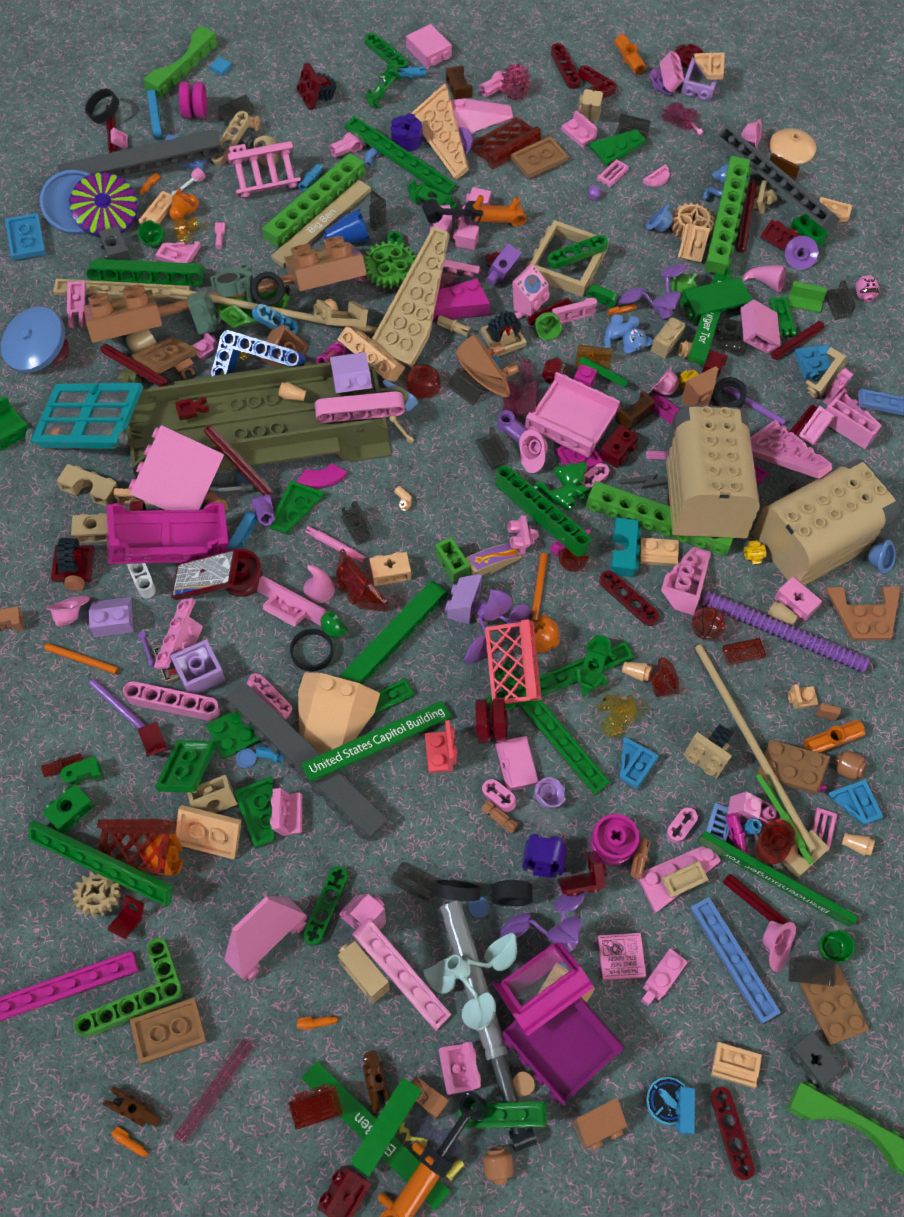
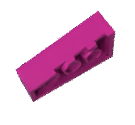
(462, 301)

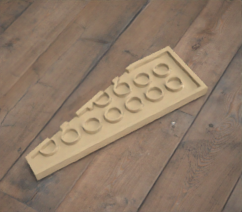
(411, 313)

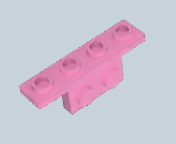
(287, 604)
(181, 634)

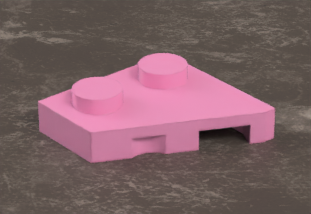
(177, 252)

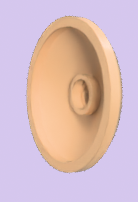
(793, 145)

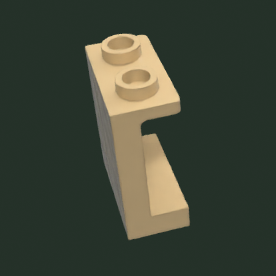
(354, 316)
(838, 363)

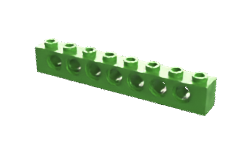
(313, 200)
(727, 215)
(611, 501)

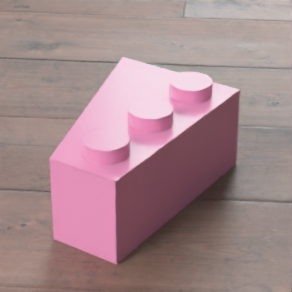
(852, 420)
(363, 908)

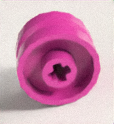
(193, 100)
(625, 838)

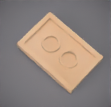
(208, 831)

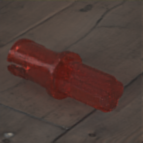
(56, 766)

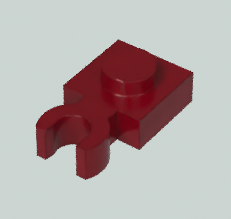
(188, 408)

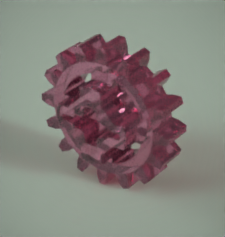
(515, 81)

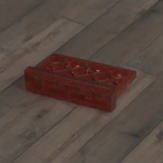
(502, 154)
(137, 827)

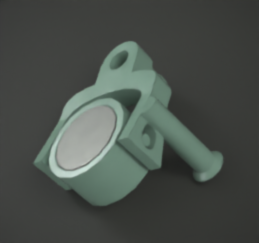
(234, 281)

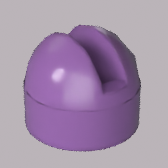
(594, 192)

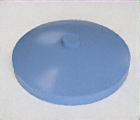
(56, 198)
(33, 339)

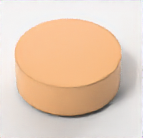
(523, 1084)

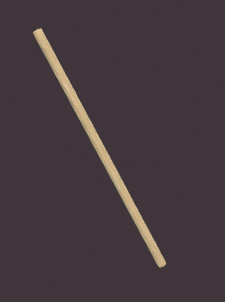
(249, 305)
(756, 749)

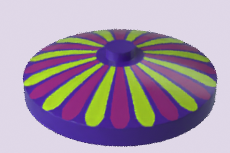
(103, 203)

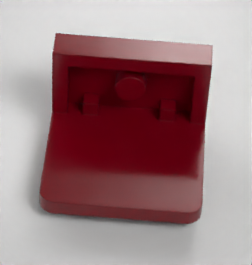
(588, 882)

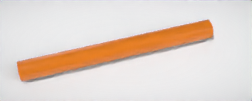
(539, 587)
(81, 658)

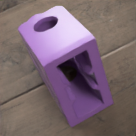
(503, 264)

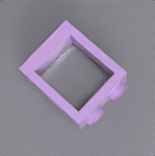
(696, 83)

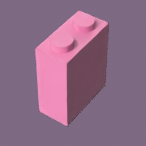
(428, 46)
(760, 326)

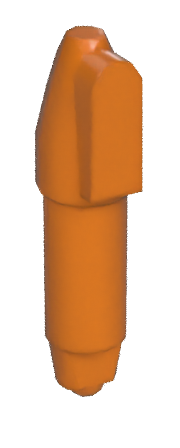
(151, 180)
(619, 310)
(310, 1023)
(124, 1139)

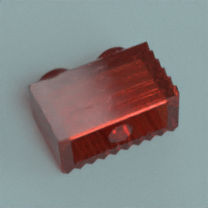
(316, 1106)

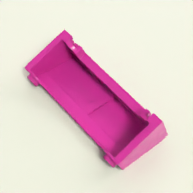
(164, 534)

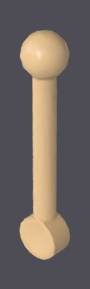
(393, 419)

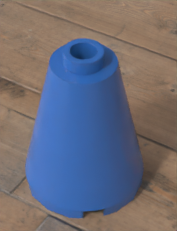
(350, 227)

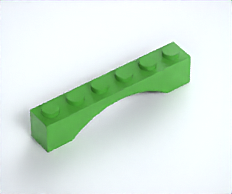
(164, 79)
(813, 1105)

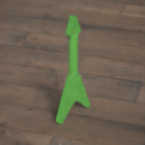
(784, 815)

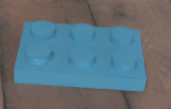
(25, 236)

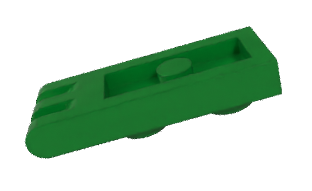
(785, 320)

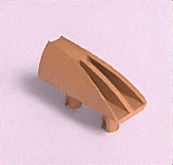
(480, 365)

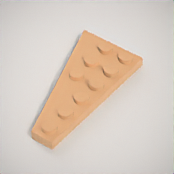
(442, 130)

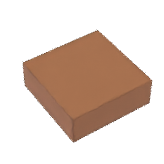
(828, 712)

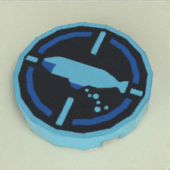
(662, 1100)

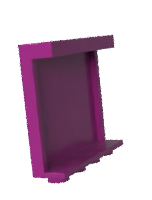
(566, 1049)

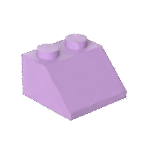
(350, 372)
(464, 597)
(111, 617)
(198, 668)

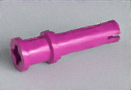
(336, 349)

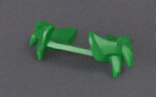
(388, 77)
(422, 190)
(598, 649)

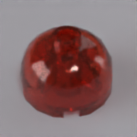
(423, 381)

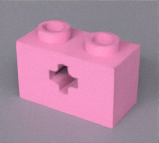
(806, 601)

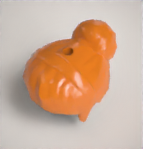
(183, 205)

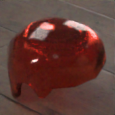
(566, 562)

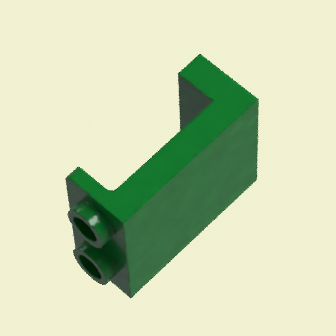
(11, 425)

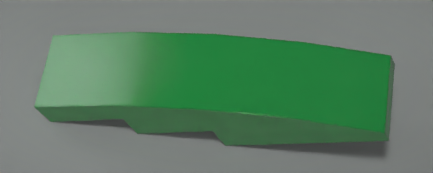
(385, 1127)

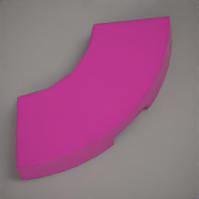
(322, 478)

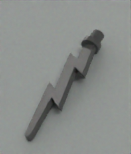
(649, 481)
(231, 487)

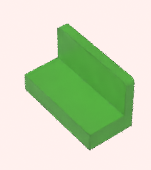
(806, 296)

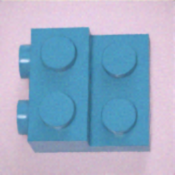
(813, 361)

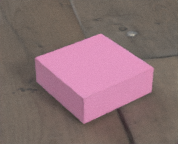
(119, 138)

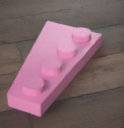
(651, 878)

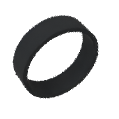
(95, 98)
(311, 668)
(457, 890)

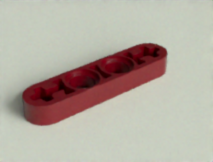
(568, 65)
(631, 596)
(734, 1132)

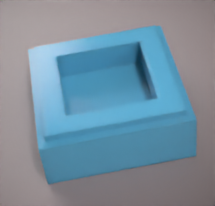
(220, 66)

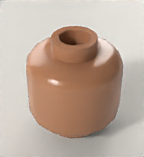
(850, 765)
(498, 1165)

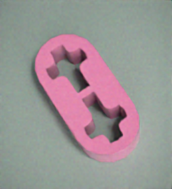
(592, 474)
(501, 791)
(677, 822)

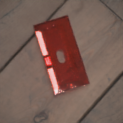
(753, 649)

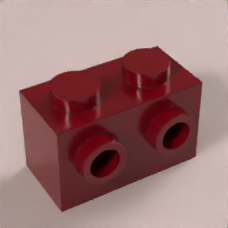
(618, 446)

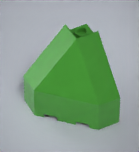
(242, 317)

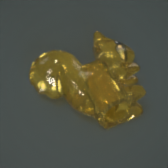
(622, 714)

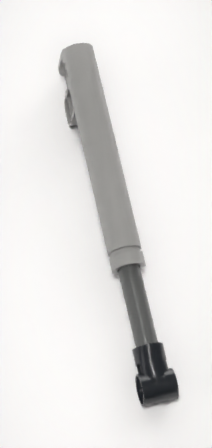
(491, 1036)

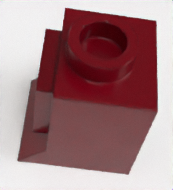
(715, 359)

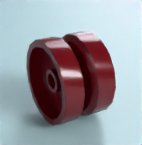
(247, 574)
(491, 720)

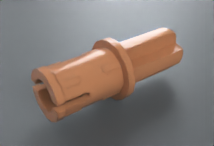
(640, 857)

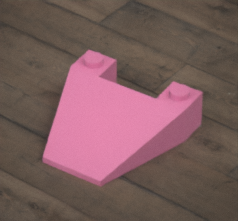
(261, 932)

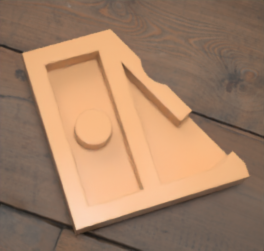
(711, 64)
(840, 209)

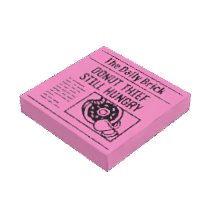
(621, 956)

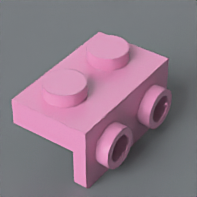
(286, 812)
(459, 1068)

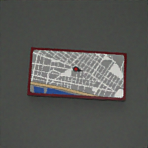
(205, 574)

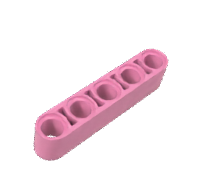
(359, 407)
(164, 695)

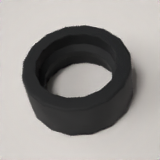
(281, 291)
(729, 381)
(512, 893)

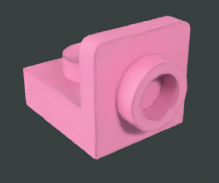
(206, 346)

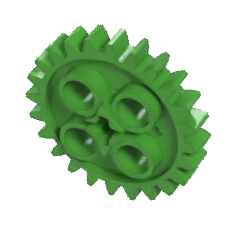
(388, 263)

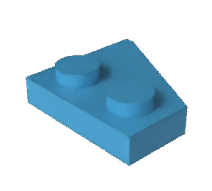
(636, 763)
(858, 802)

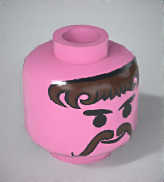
(867, 288)

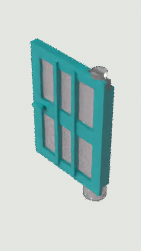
(86, 416)

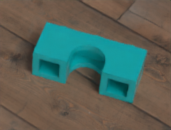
(625, 532)

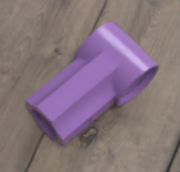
(512, 427)
(263, 509)

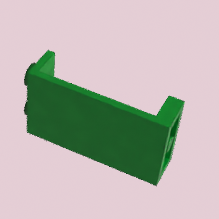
(714, 298)

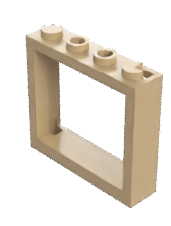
(556, 279)

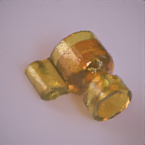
(183, 227)

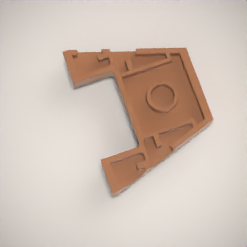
(867, 621)

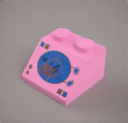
(530, 291)

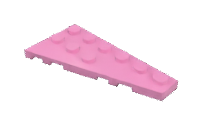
(787, 450)

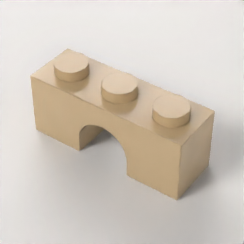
(76, 478)

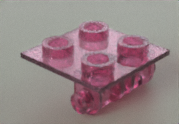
(676, 111)
(448, 279)
(521, 399)

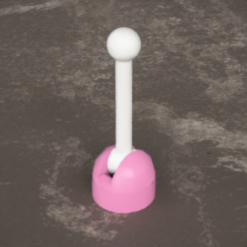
(197, 176)

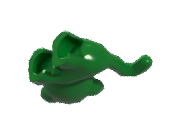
(570, 477)

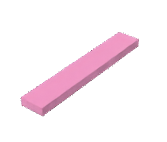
(401, 974)

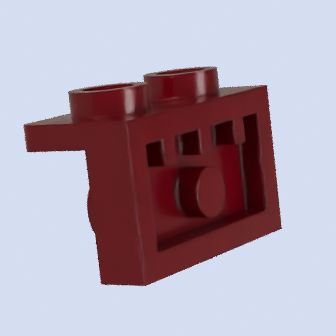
(778, 234)
(343, 1194)

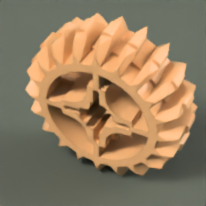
(688, 213)

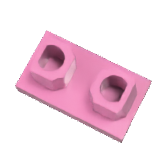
(525, 534)

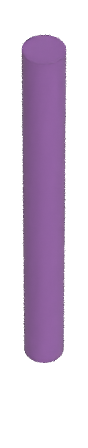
(755, 406)
(116, 703)

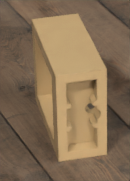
(363, 971)

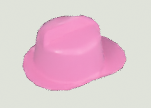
(752, 133)
(667, 384)
(532, 450)
(67, 610)
(778, 943)

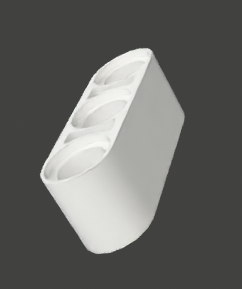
(142, 579)

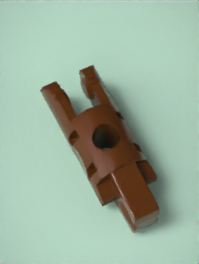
(374, 1070)
(142, 1113)

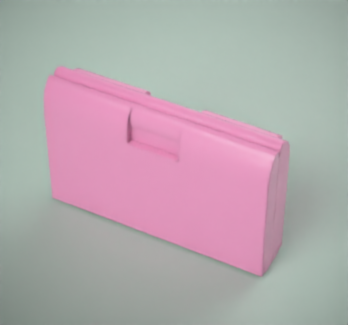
(517, 763)

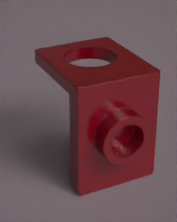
(152, 739)
(128, 918)

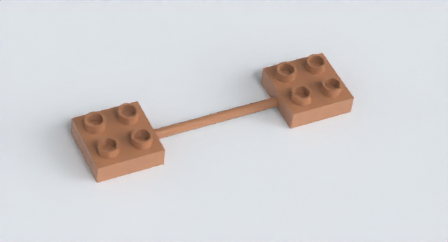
(139, 311)

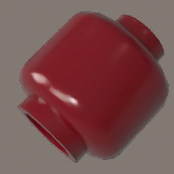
(551, 367)

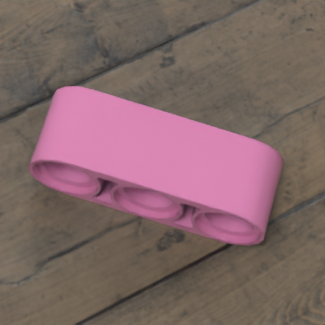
(671, 71)

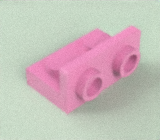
(580, 129)

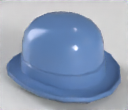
(660, 220)
(883, 556)

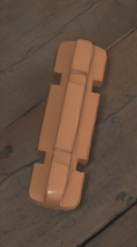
(499, 816)

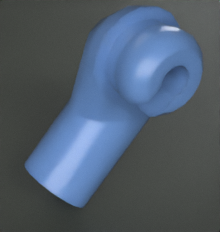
(369, 156)

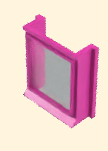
(543, 987)

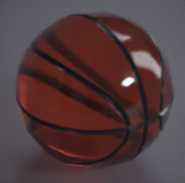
(708, 623)

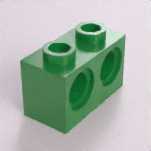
(808, 227)

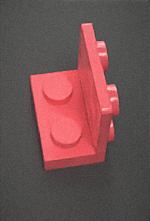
(441, 750)

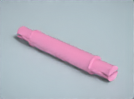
(335, 544)

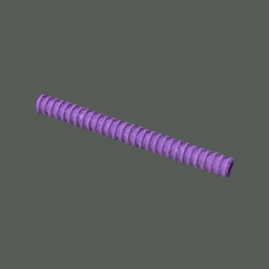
(785, 631)

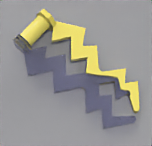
(426, 1135)

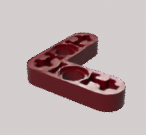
(598, 80)

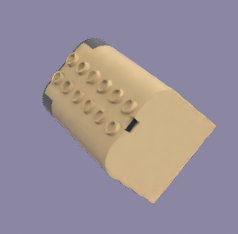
(711, 472)
(827, 522)

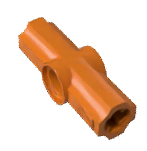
(630, 54)
(843, 733)

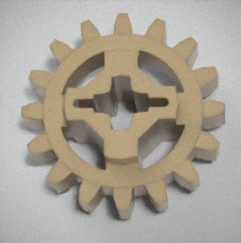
(93, 902)

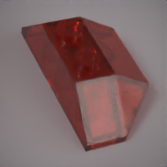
(357, 585)

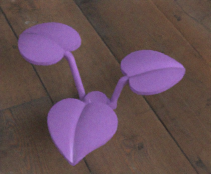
(664, 303)
(498, 604)
(566, 932)

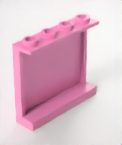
(573, 414)
(175, 471)

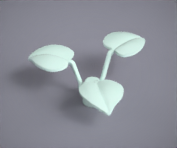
(443, 975)

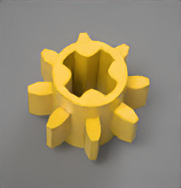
(686, 375)
(755, 552)

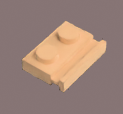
(693, 242)
(658, 551)
(736, 1065)

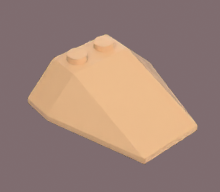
(333, 710)

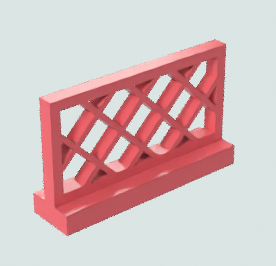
(529, 658)

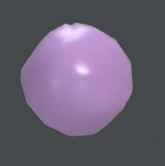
(549, 788)

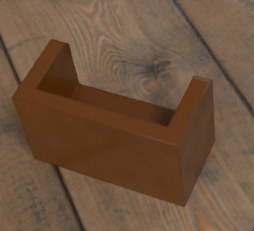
(457, 83)
(637, 412)

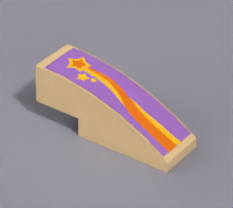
(492, 559)

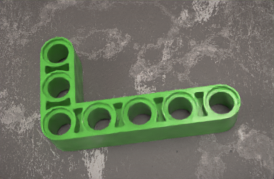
(139, 998)

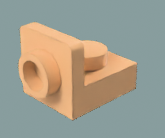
(802, 697)

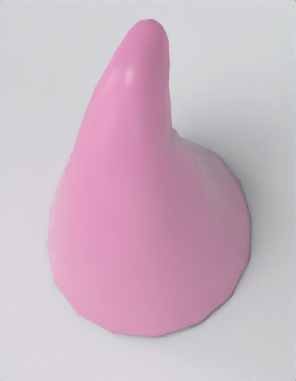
(771, 275)
(320, 586)

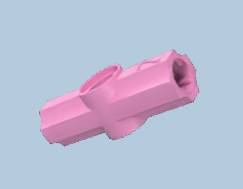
(492, 85)
(348, 144)

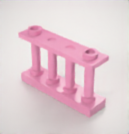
(267, 152)

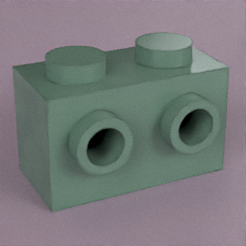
(202, 312)

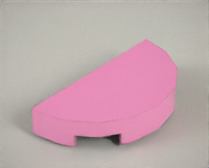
(658, 177)

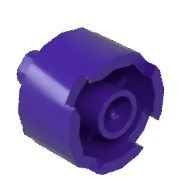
(407, 132)
(544, 856)

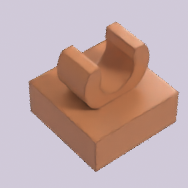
(184, 366)

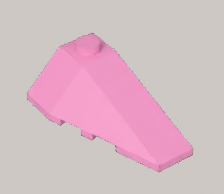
(479, 114)
(685, 581)

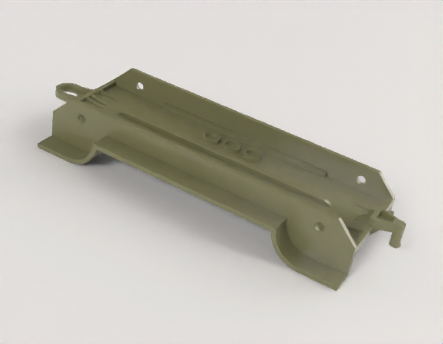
(258, 421)

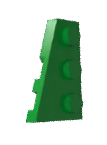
(617, 146)

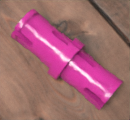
(736, 833)

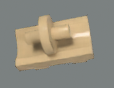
(764, 196)

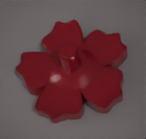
(491, 258)

